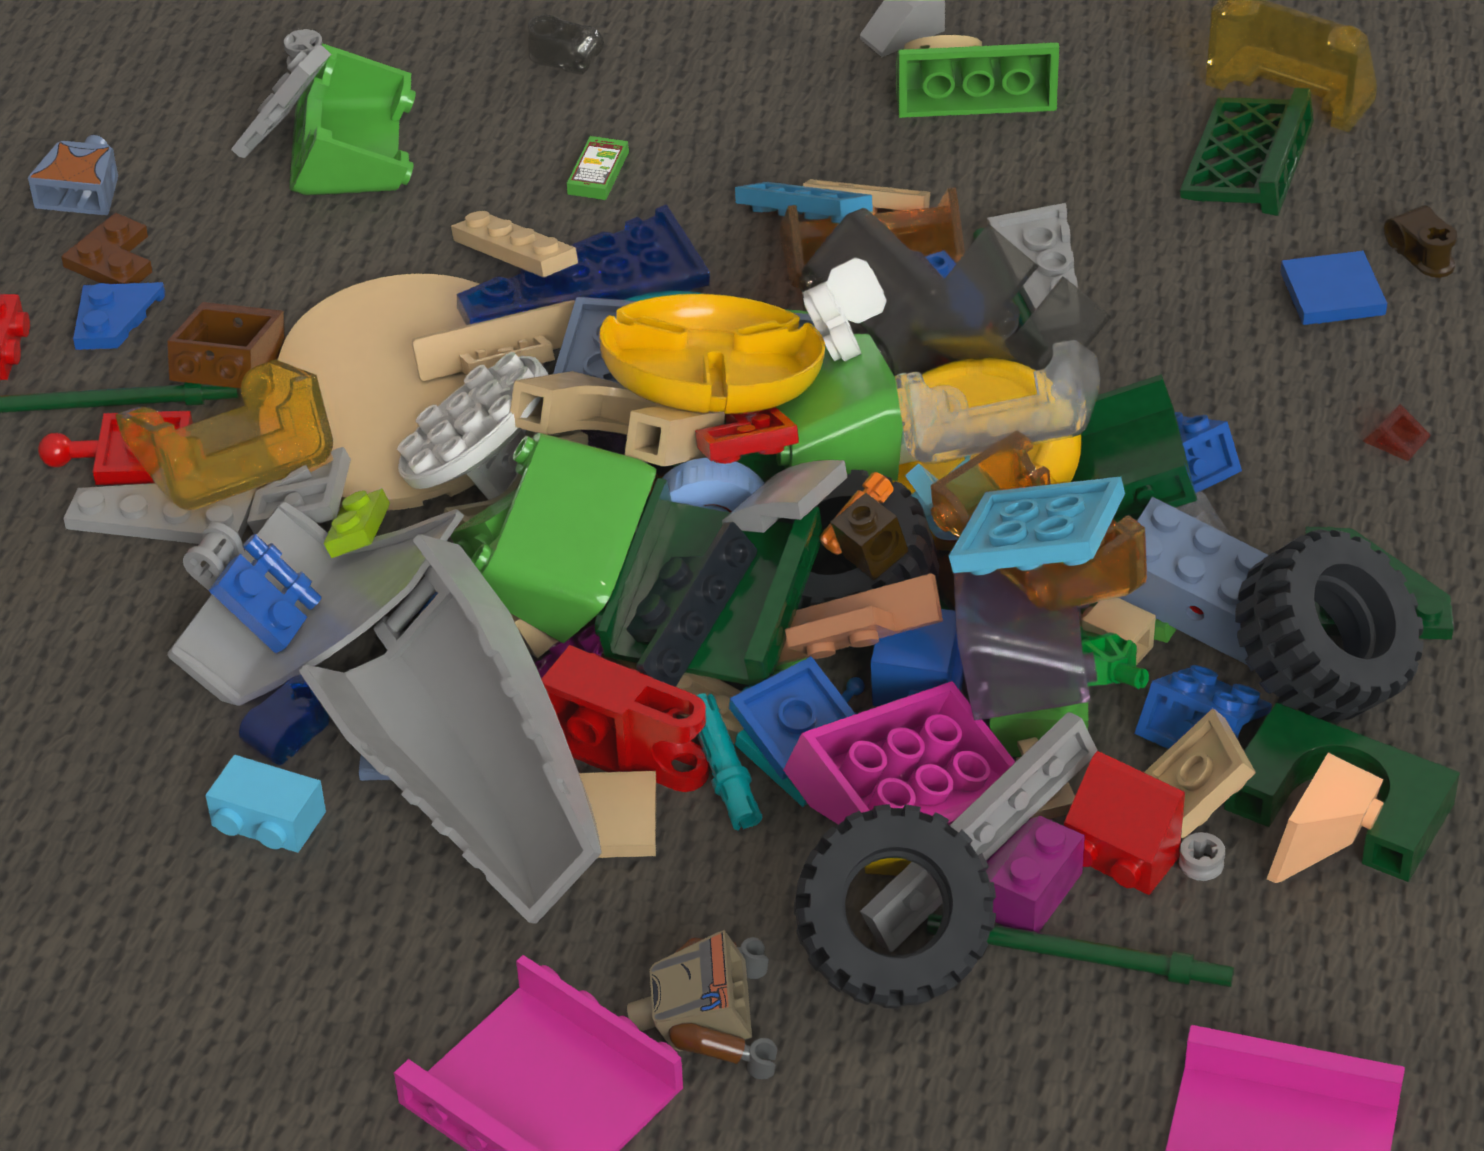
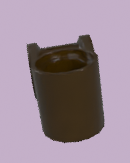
(1423, 240)

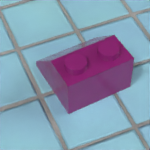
(1034, 872)

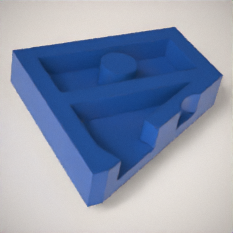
(111, 312)

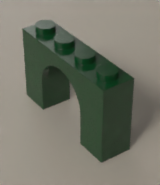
(1413, 789)

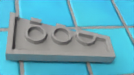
(1044, 239)
(147, 513)

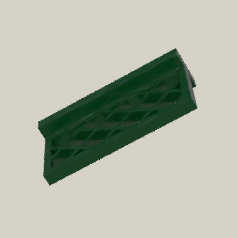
(1278, 153)

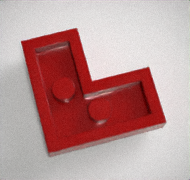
(747, 433)

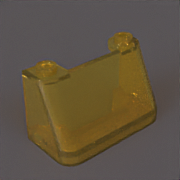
(1294, 50)
(239, 449)

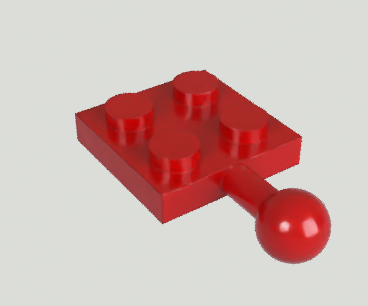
(112, 456)

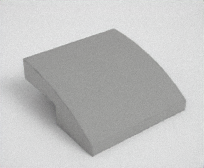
(788, 494)

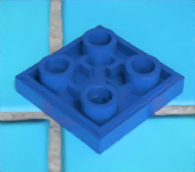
(1333, 287)

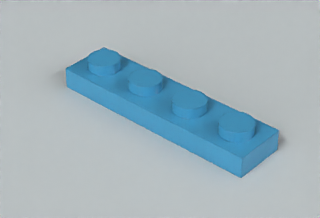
(814, 202)

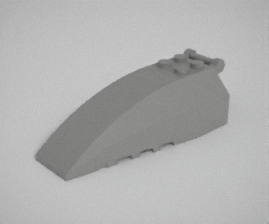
(469, 733)

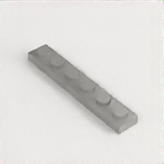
(988, 822)

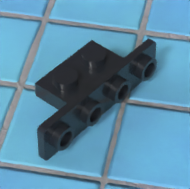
(688, 603)

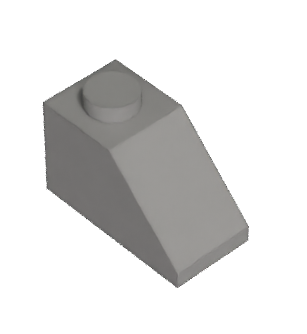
(901, 22)

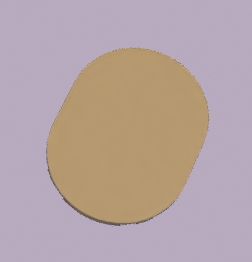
(370, 377)

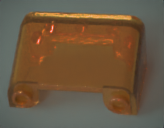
(1112, 573)

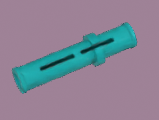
(730, 777)

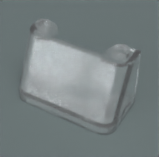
(945, 429)

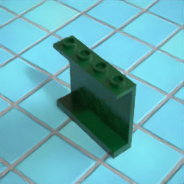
(1137, 439)
(753, 623)

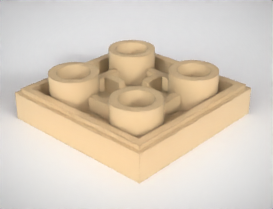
(623, 811)

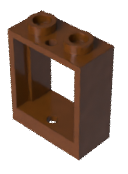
(234, 345)

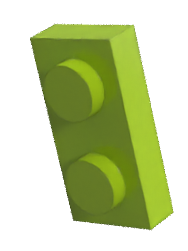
(356, 522)

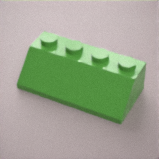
(977, 80)

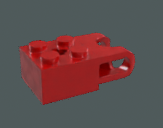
(627, 719)

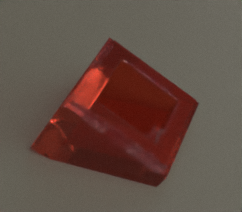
(1398, 434)

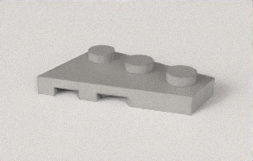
(287, 93)

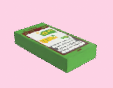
(597, 168)

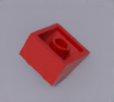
(1127, 823)

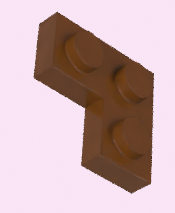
(106, 252)

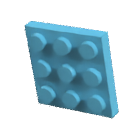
(1037, 526)

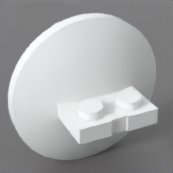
(471, 430)

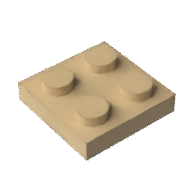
(1205, 766)

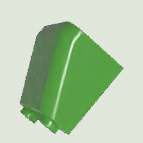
(351, 128)
(848, 415)
(565, 532)

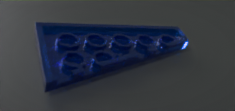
(615, 266)

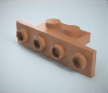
(862, 619)

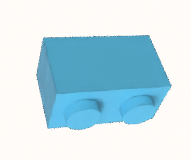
(265, 804)

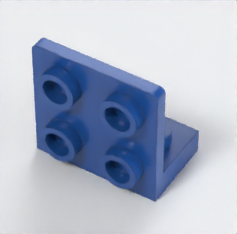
(1208, 450)
(1187, 696)

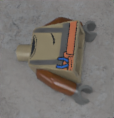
(704, 1001)

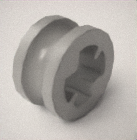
(1206, 867)

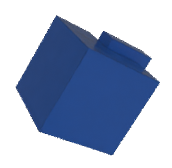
(916, 661)

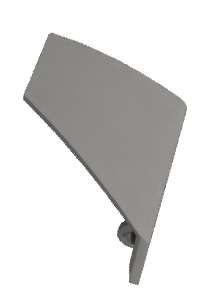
(353, 588)

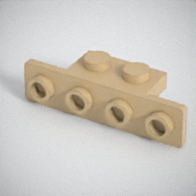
(485, 343)

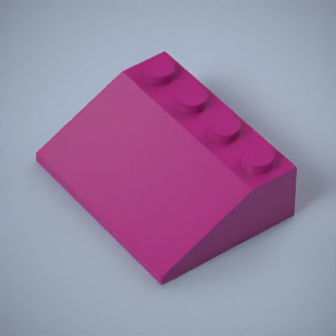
(899, 754)

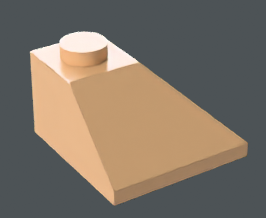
(1327, 816)

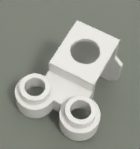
(847, 295)

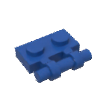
(257, 601)

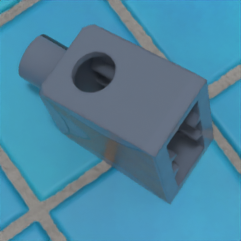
(76, 177)

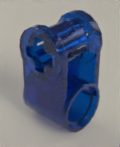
(283, 724)

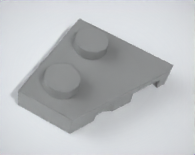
(312, 493)

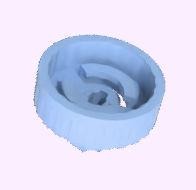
(708, 482)

